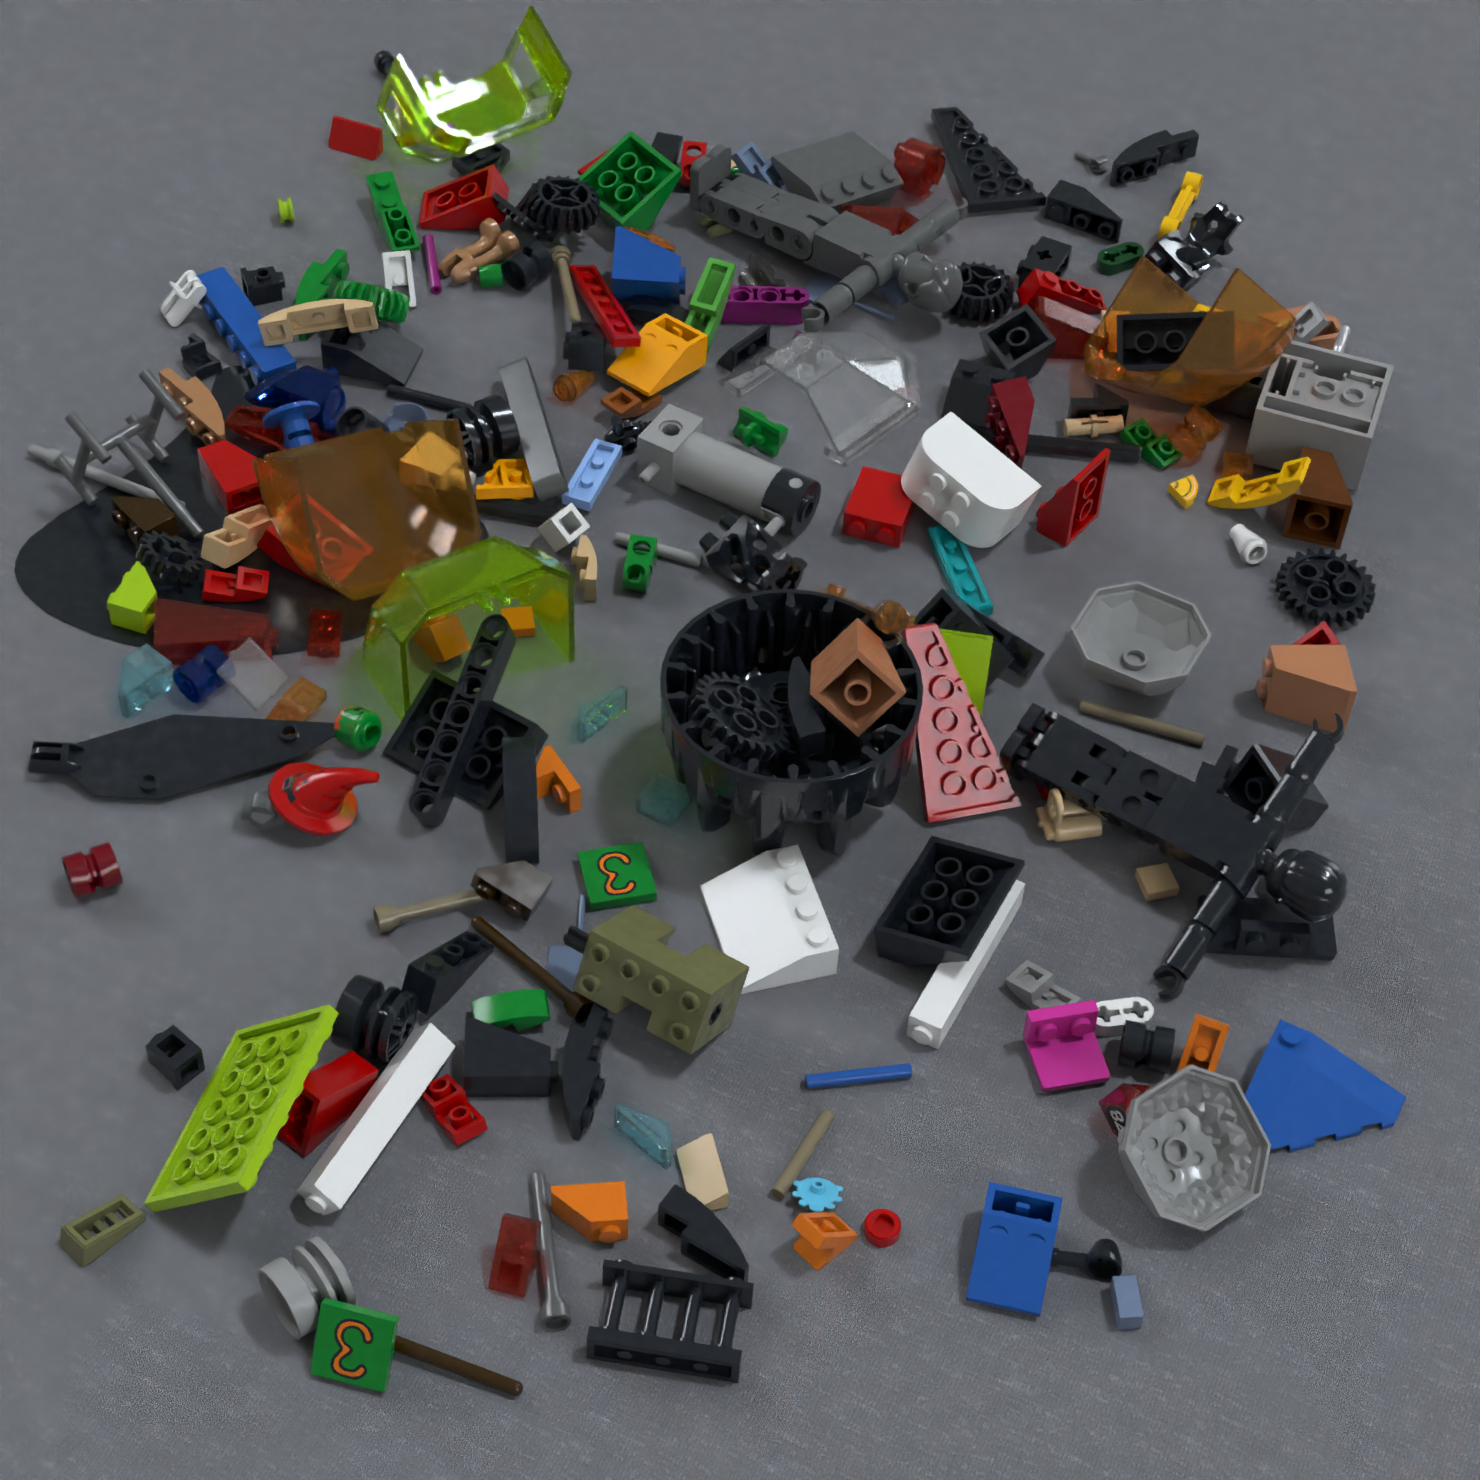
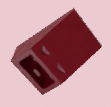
(1010, 417)

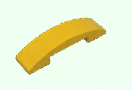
(1237, 493)

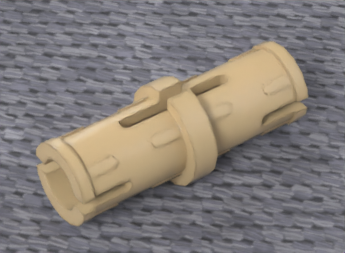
(1093, 425)

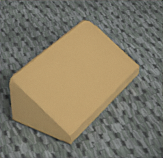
(703, 1172)

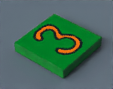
(616, 876)
(354, 1345)

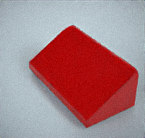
(356, 138)

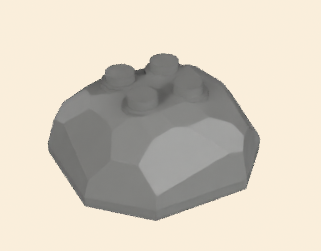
(1139, 638)

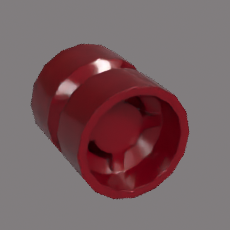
(92, 870)

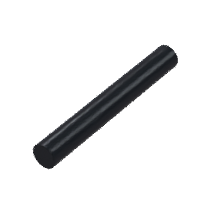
(424, 398)

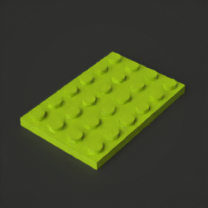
(242, 1110)

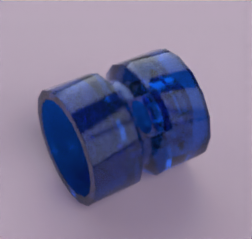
(198, 676)

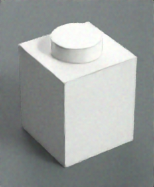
(563, 527)

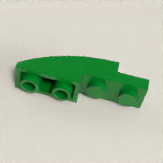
(391, 213)
(321, 280)

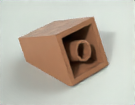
(855, 678)
(1308, 684)

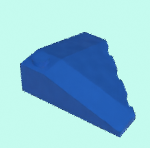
(1315, 1091)

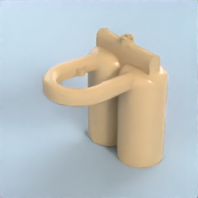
(1065, 820)

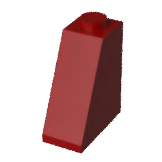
(230, 475)
(327, 1101)

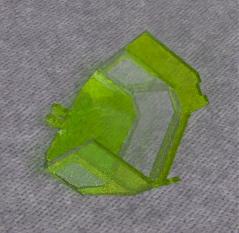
(500, 104)

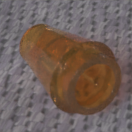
(571, 385)

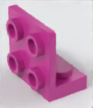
(1065, 1046)

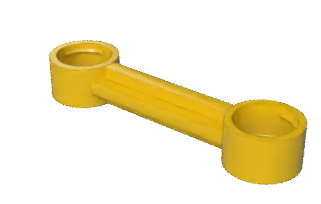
(1189, 191)

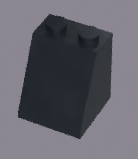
(1258, 776)

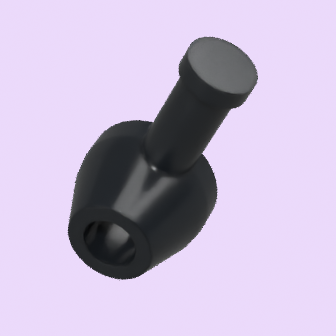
(1100, 1263)

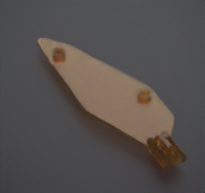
(887, 615)

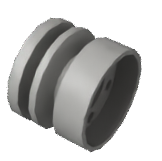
(299, 1290)

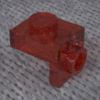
(325, 633)

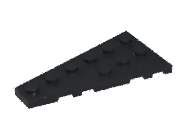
(981, 171)

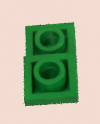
(1155, 448)
(516, 1007)

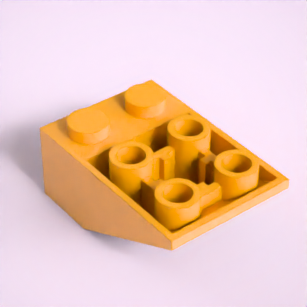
(665, 355)

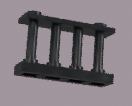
(667, 1354)

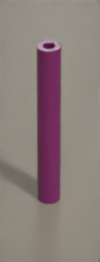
(432, 265)

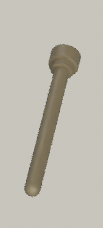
(561, 261)
(389, 916)

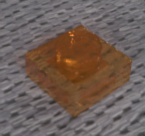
(1237, 463)

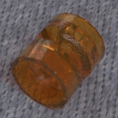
(1197, 429)

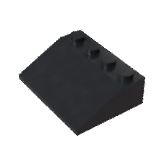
(484, 771)
(945, 904)

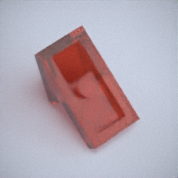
(515, 1255)

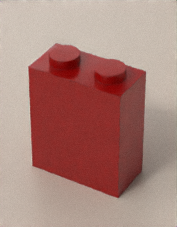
(878, 508)

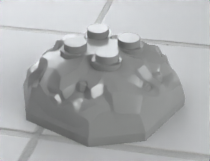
(1194, 1148)

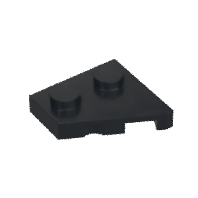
(495, 154)

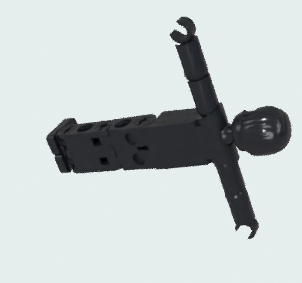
(1187, 822)

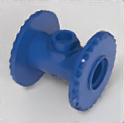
(293, 422)

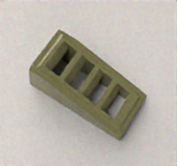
(83, 1245)

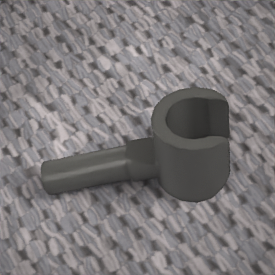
(1095, 164)

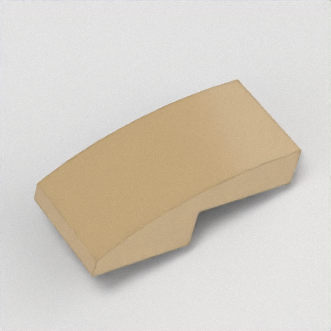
(586, 567)

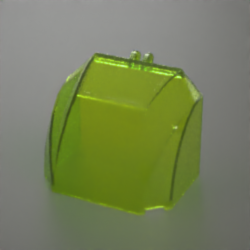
(457, 580)

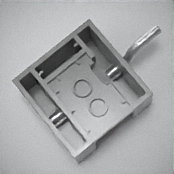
(1319, 403)

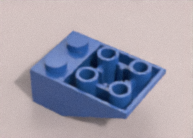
(1014, 1249)

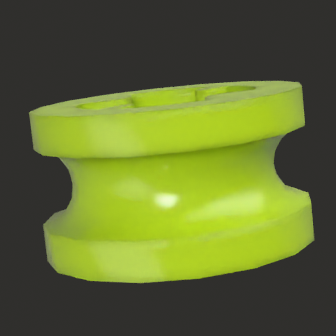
(285, 210)

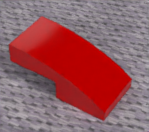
(244, 586)

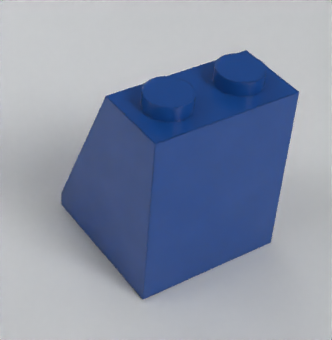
(645, 269)

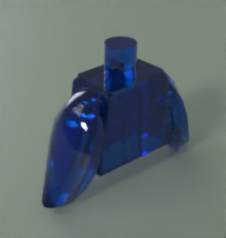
(304, 385)

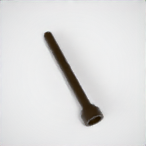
(576, 1005)
(458, 1366)

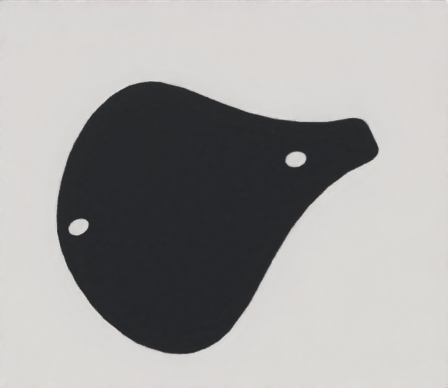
(83, 555)

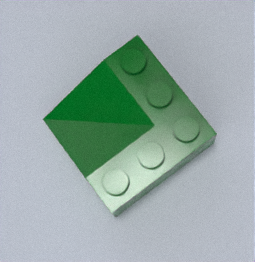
(632, 182)

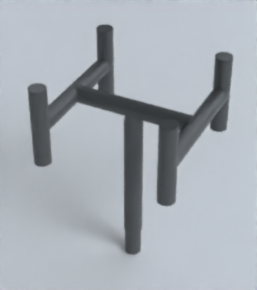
(145, 428)

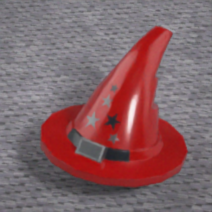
(318, 797)

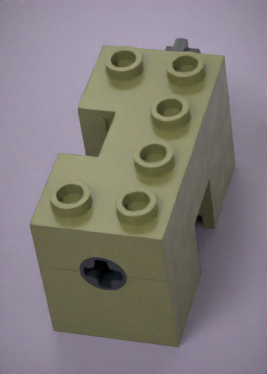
(631, 963)

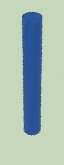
(858, 1076)

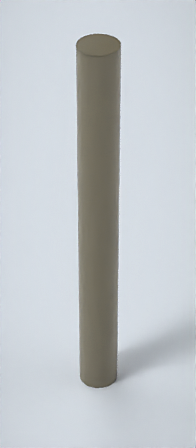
(1142, 723)

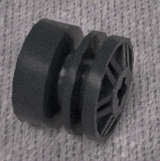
(487, 429)
(374, 1018)

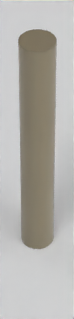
(802, 1154)

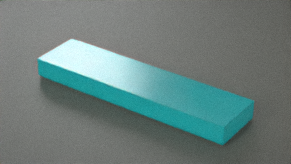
(959, 568)

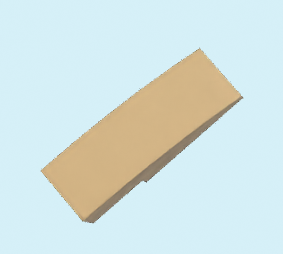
(237, 537)

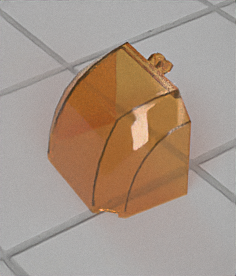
(1230, 348)
(371, 503)

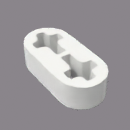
(1120, 1010)

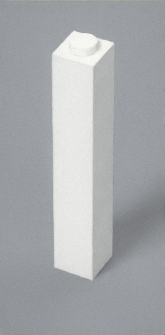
(955, 980)
(375, 1120)

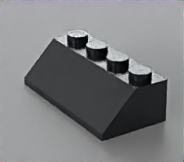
(1154, 339)

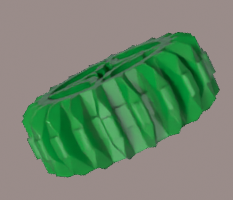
(388, 304)

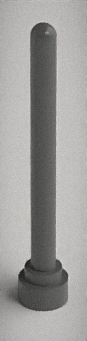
(554, 1313)

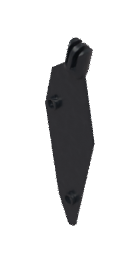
(177, 754)

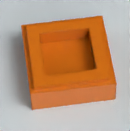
(520, 620)

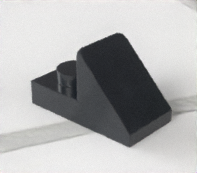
(1102, 404)

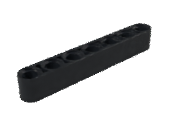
(466, 733)

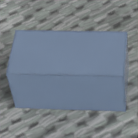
(1126, 1302)

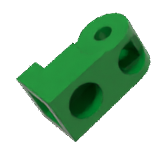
(639, 563)

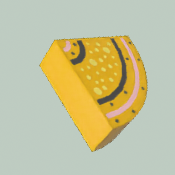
(1184, 490)

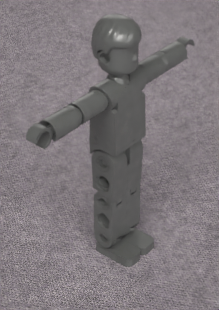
(830, 241)

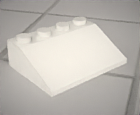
(772, 920)

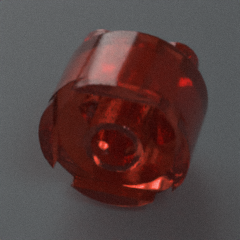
(919, 166)

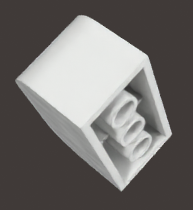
(967, 483)

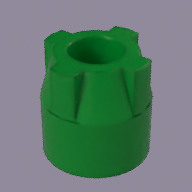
(490, 275)

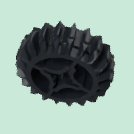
(563, 204)
(984, 293)

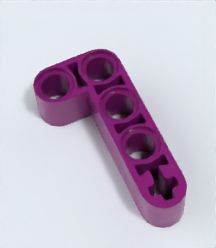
(765, 305)

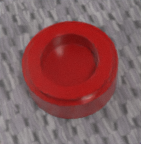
(882, 1227)

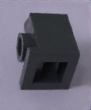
(262, 285)
(175, 1056)

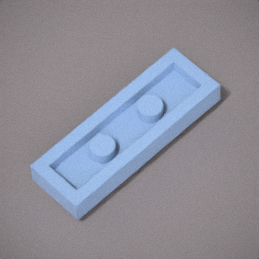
(592, 474)

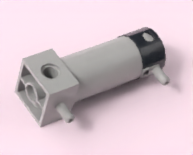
(679, 454)

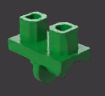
(760, 432)

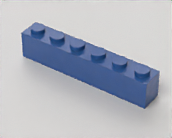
(238, 323)

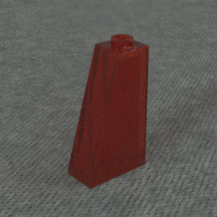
(187, 628)

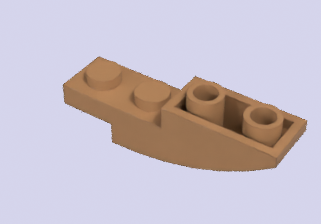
(199, 405)

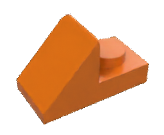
(557, 779)
(1204, 1043)
(821, 1237)

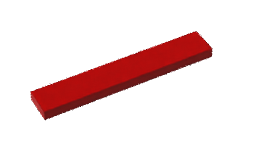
(604, 306)

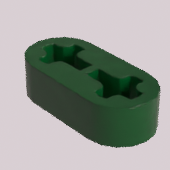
(1119, 258)

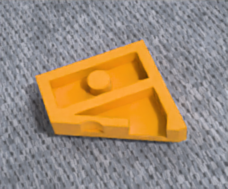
(507, 480)

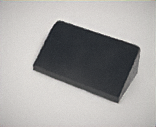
(746, 348)

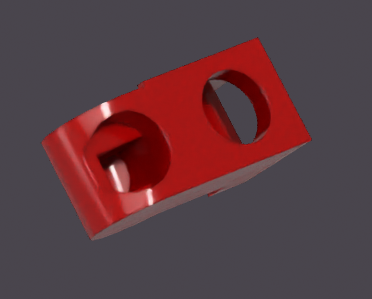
(687, 160)

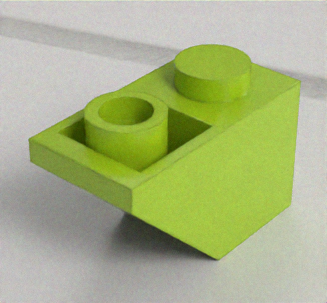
(133, 601)

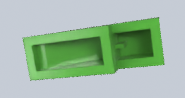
(711, 298)

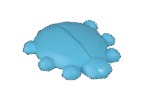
(817, 1194)

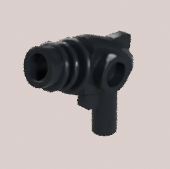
(625, 432)

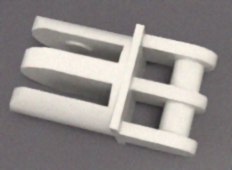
(182, 298)

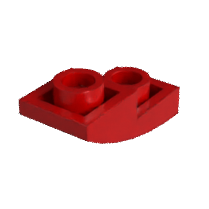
(452, 1111)

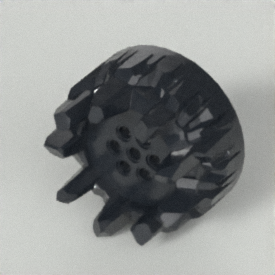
(757, 641)

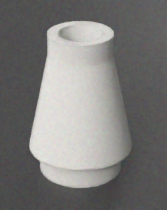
(1250, 546)

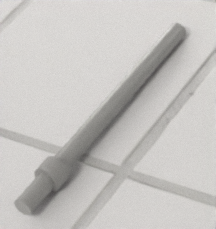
(95, 473)

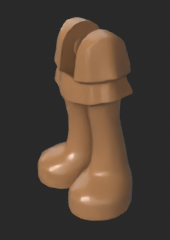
(488, 250)

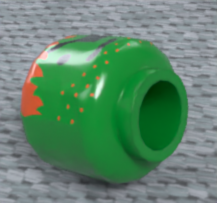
(357, 728)

